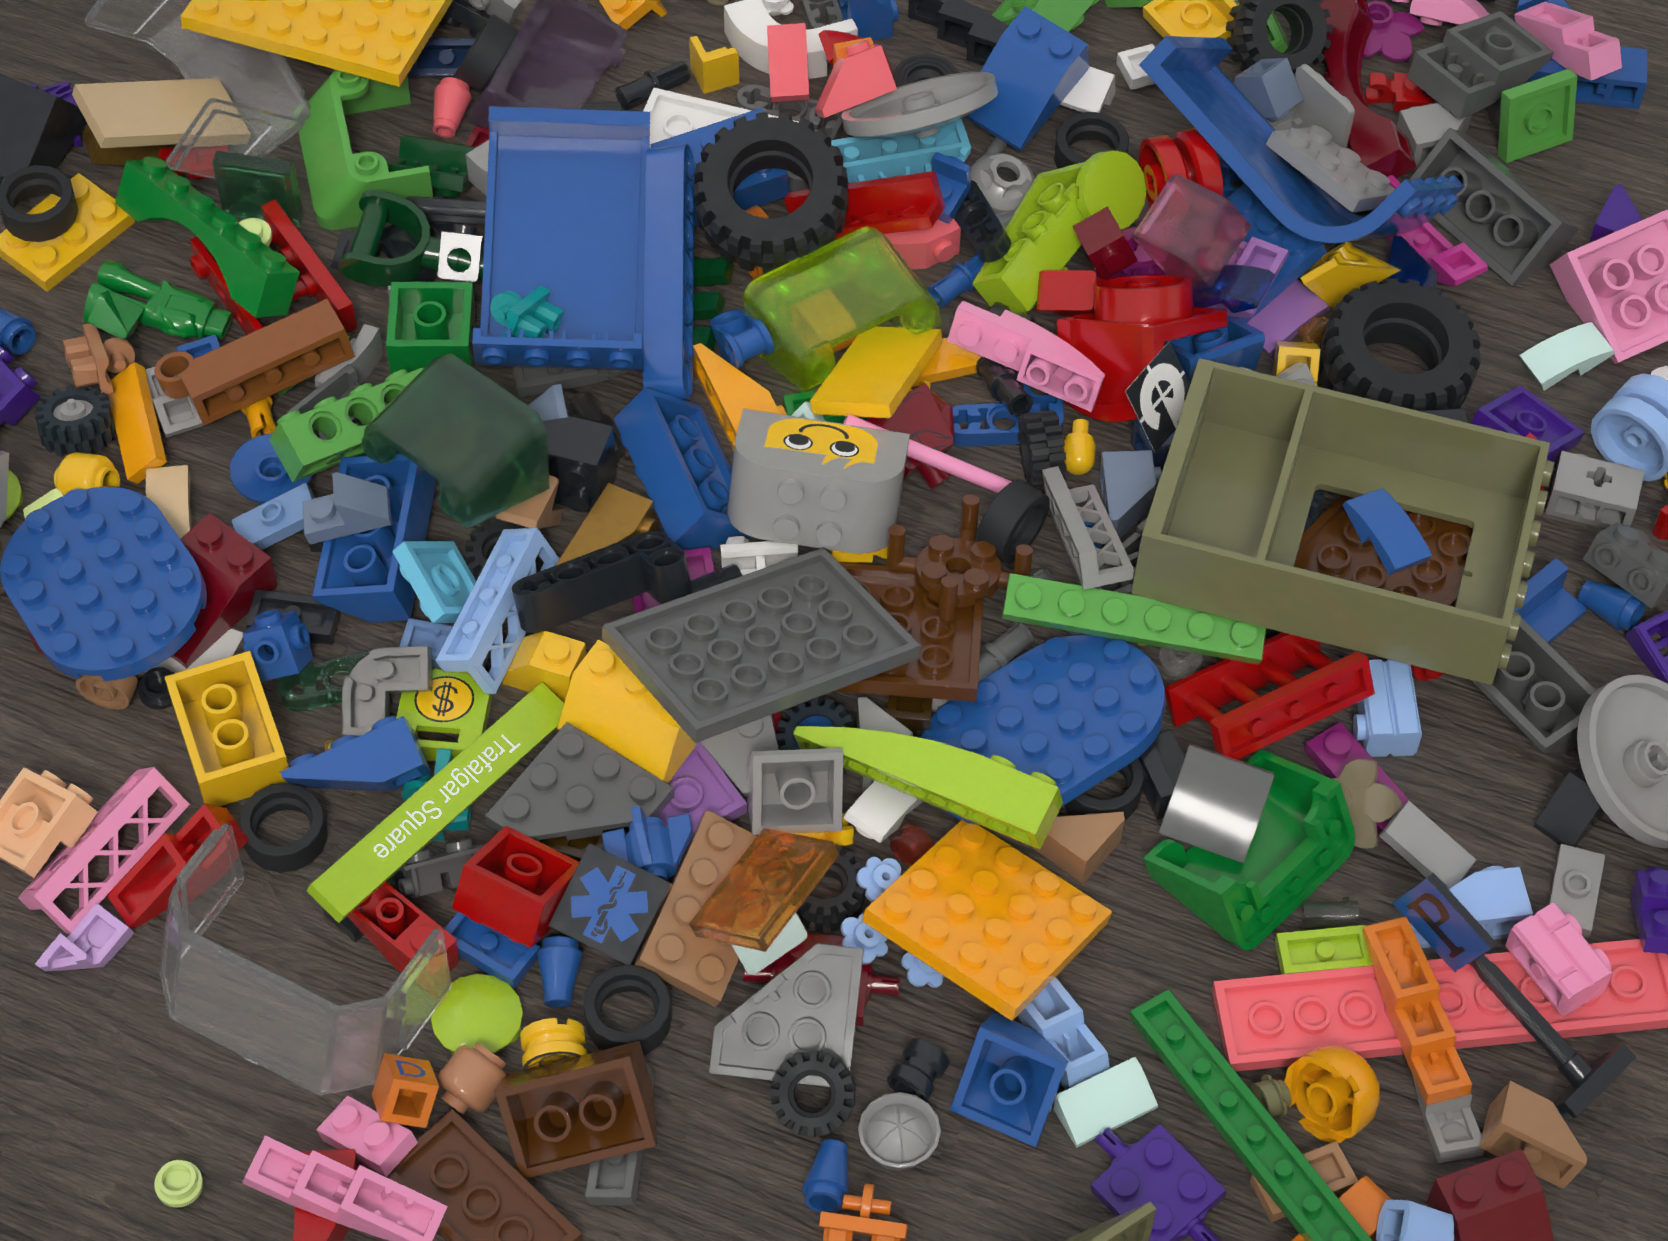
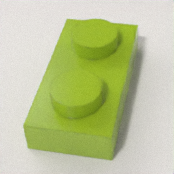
(1321, 949)

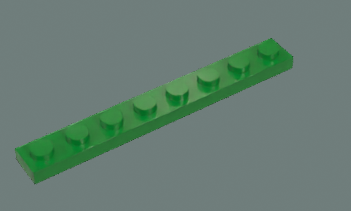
(1244, 1122)

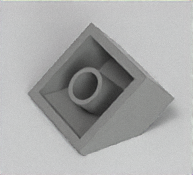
(795, 790)

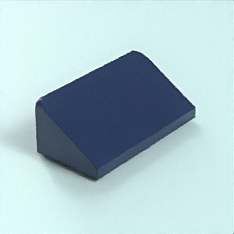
(441, 57)

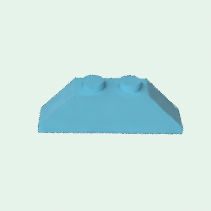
(900, 155)

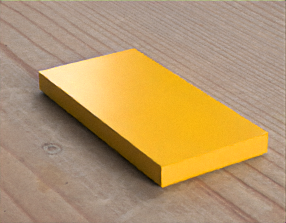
(876, 372)

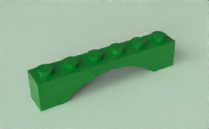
(253, 272)

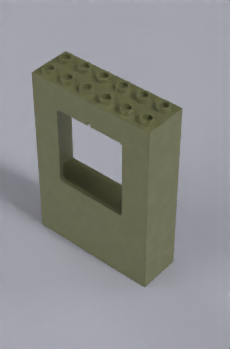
(1243, 488)

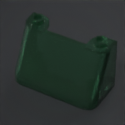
(466, 435)

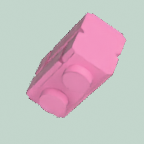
(1559, 958)

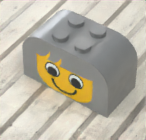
(816, 482)

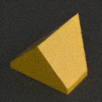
(1344, 270)

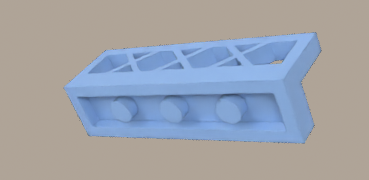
(489, 604)

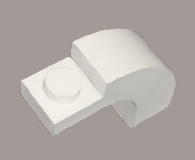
(747, 32)

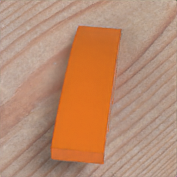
(1416, 1011)

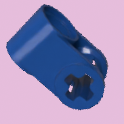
(740, 337)

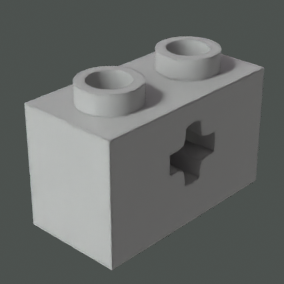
(1594, 491)

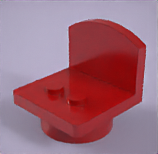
(1129, 330)

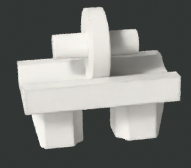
(755, 555)

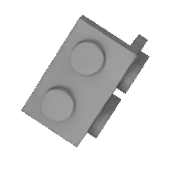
(1319, 107)

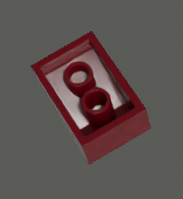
(231, 574)

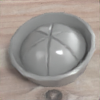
(899, 1130)

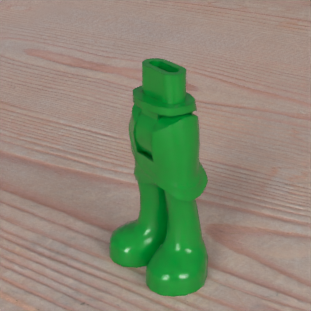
(169, 308)

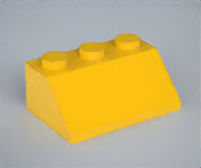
(623, 715)

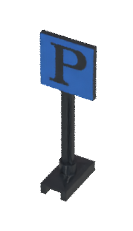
(1463, 941)

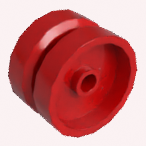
(1184, 155)

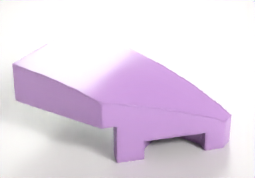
(88, 945)

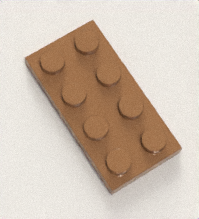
(671, 948)

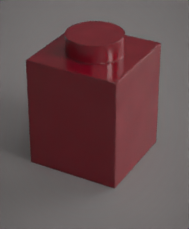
(1105, 243)

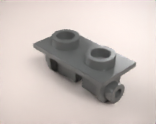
(424, 870)

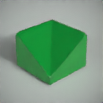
(115, 315)

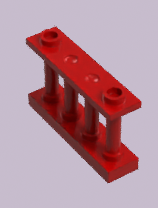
(313, 275)
(1278, 713)

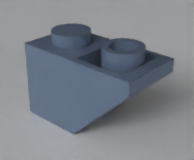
(1270, 87)

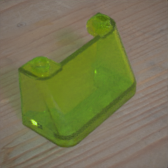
(834, 298)

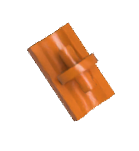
(842, 1227)

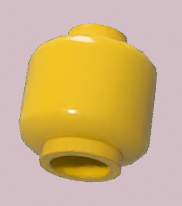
(85, 472)

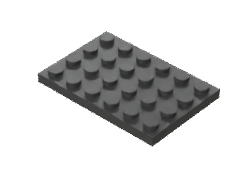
(759, 644)

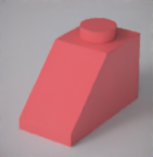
(856, 79)

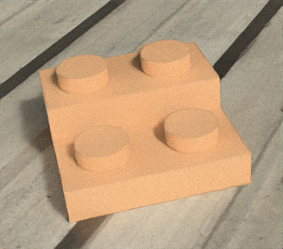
(39, 816)

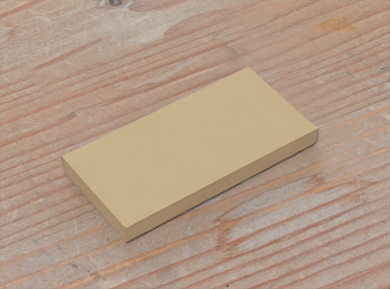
(144, 110)

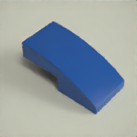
(1389, 528)

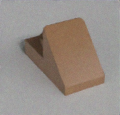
(536, 511)

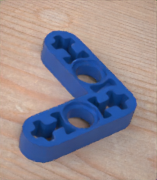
(974, 413)

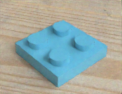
(437, 577)

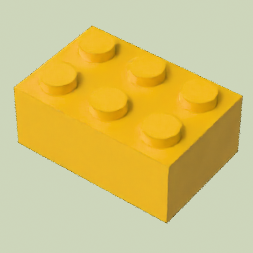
(227, 729)

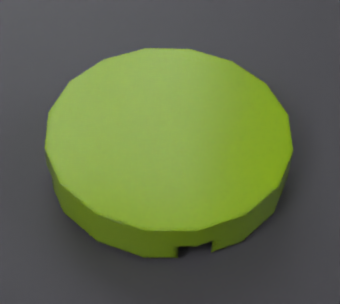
(1111, 181)

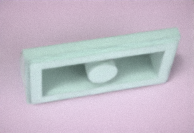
(1105, 1102)

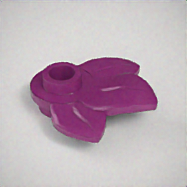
(1391, 32)

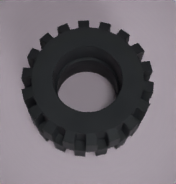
(1306, 25)

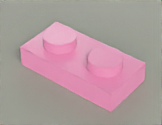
(376, 1142)

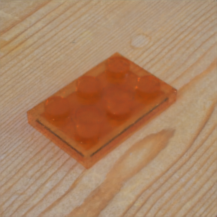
(764, 889)

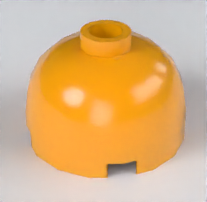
(1333, 1092)

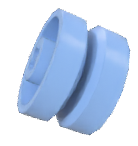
(1635, 426)

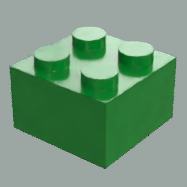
(429, 323)

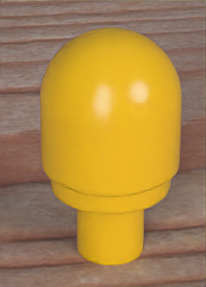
(1079, 448)

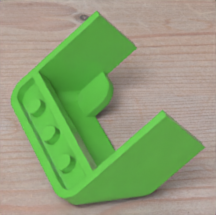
(332, 170)

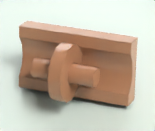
(92, 358)

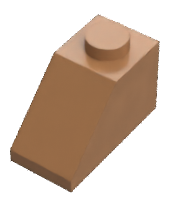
(1533, 1124)

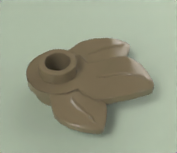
(1367, 800)

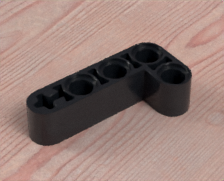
(601, 579)

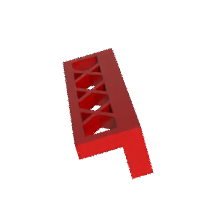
(887, 203)

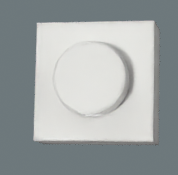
(1128, 63)

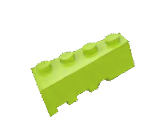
(1040, 241)

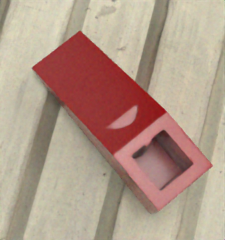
(398, 927)

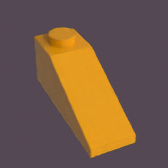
(730, 390)

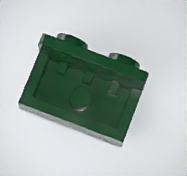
(445, 162)

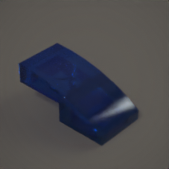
(1236, 288)

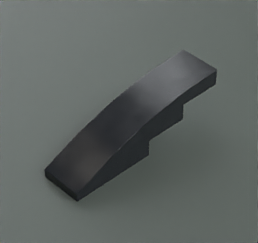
(960, 25)

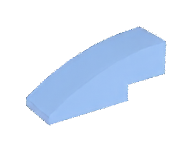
(1062, 1024)

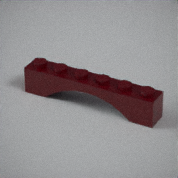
(1372, 136)

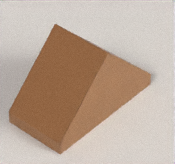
(1082, 842)

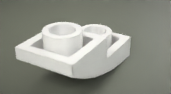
(880, 811)

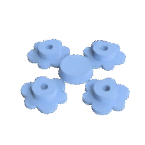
(855, 929)

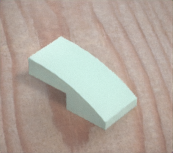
(1566, 352)

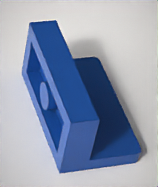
(1548, 605)

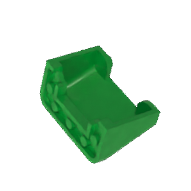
(1295, 848)

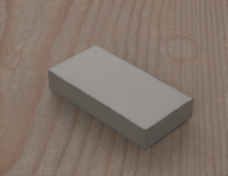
(1427, 846)

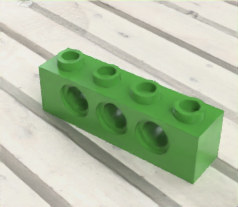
(307, 454)

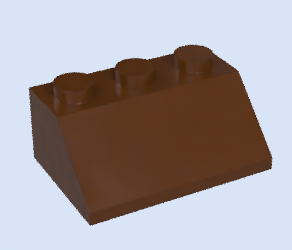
(578, 1110)

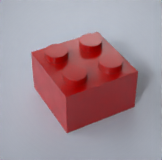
(514, 886)

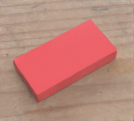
(788, 62)

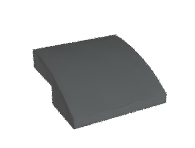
(1216, 803)

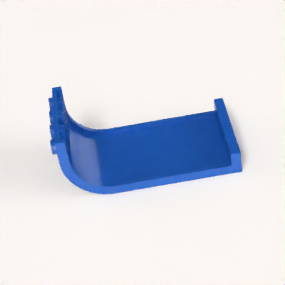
(1238, 132)
(567, 218)

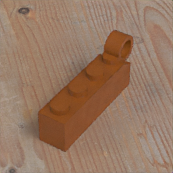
(257, 363)

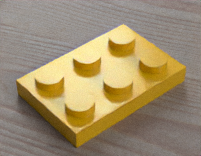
(53, 260)

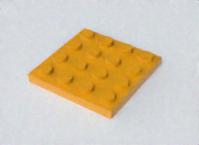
(987, 917)

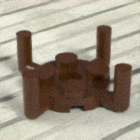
(947, 554)

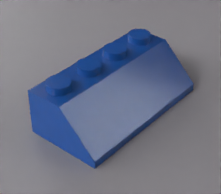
(679, 467)
(360, 570)

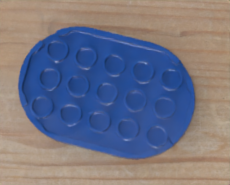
(103, 583)
(1063, 711)

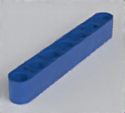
(669, 271)

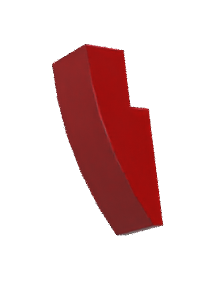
(147, 886)

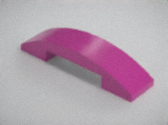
(1451, 262)

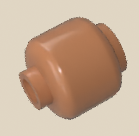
(471, 1078)

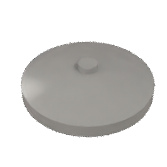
(921, 106)
(1626, 754)

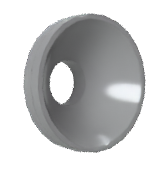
(1001, 194)

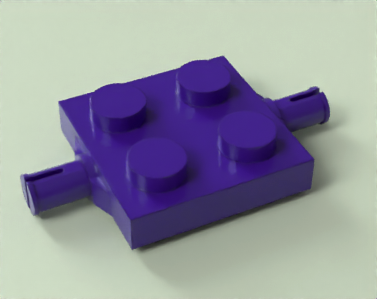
(1162, 1173)

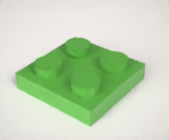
(1537, 115)

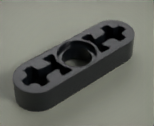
(988, 226)

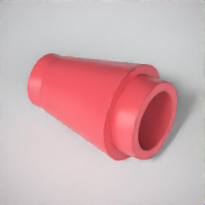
(450, 105)

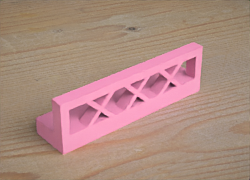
(103, 828)

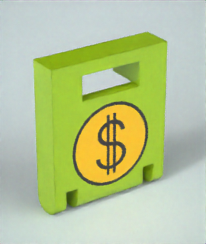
(452, 707)

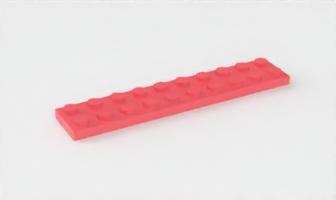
(1286, 1015)

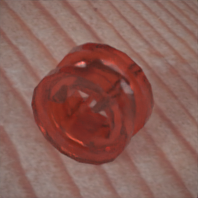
(910, 844)

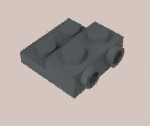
(1631, 562)

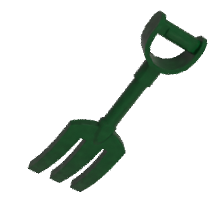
(385, 207)

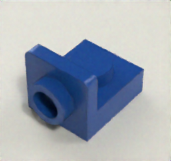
(954, 182)

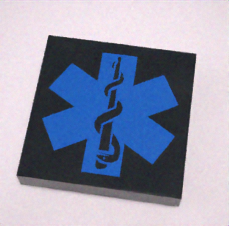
(610, 905)

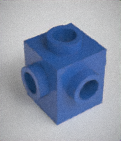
(278, 644)

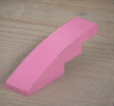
(342, 1194)

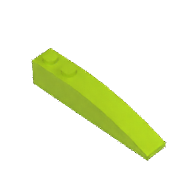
(948, 778)

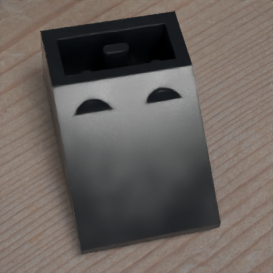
(582, 459)

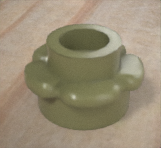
(1272, 1095)

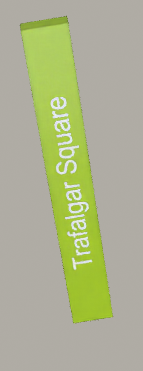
(437, 804)

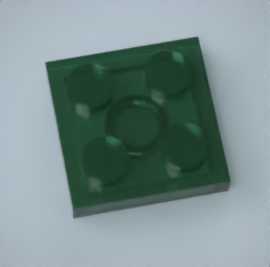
(252, 181)

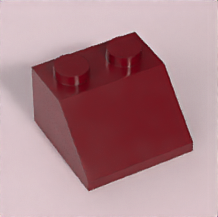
(1494, 1201)

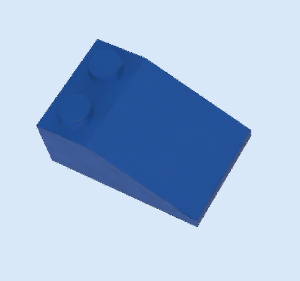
(1034, 73)

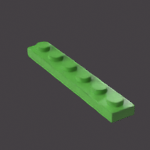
(1130, 619)

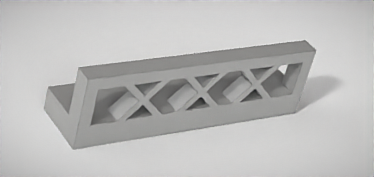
(1079, 539)

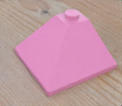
(1621, 285)

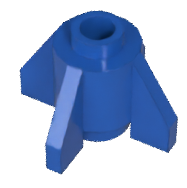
(651, 843)

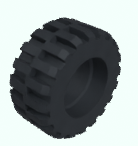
(761, 146)
(1406, 317)

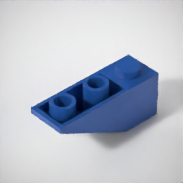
(371, 762)

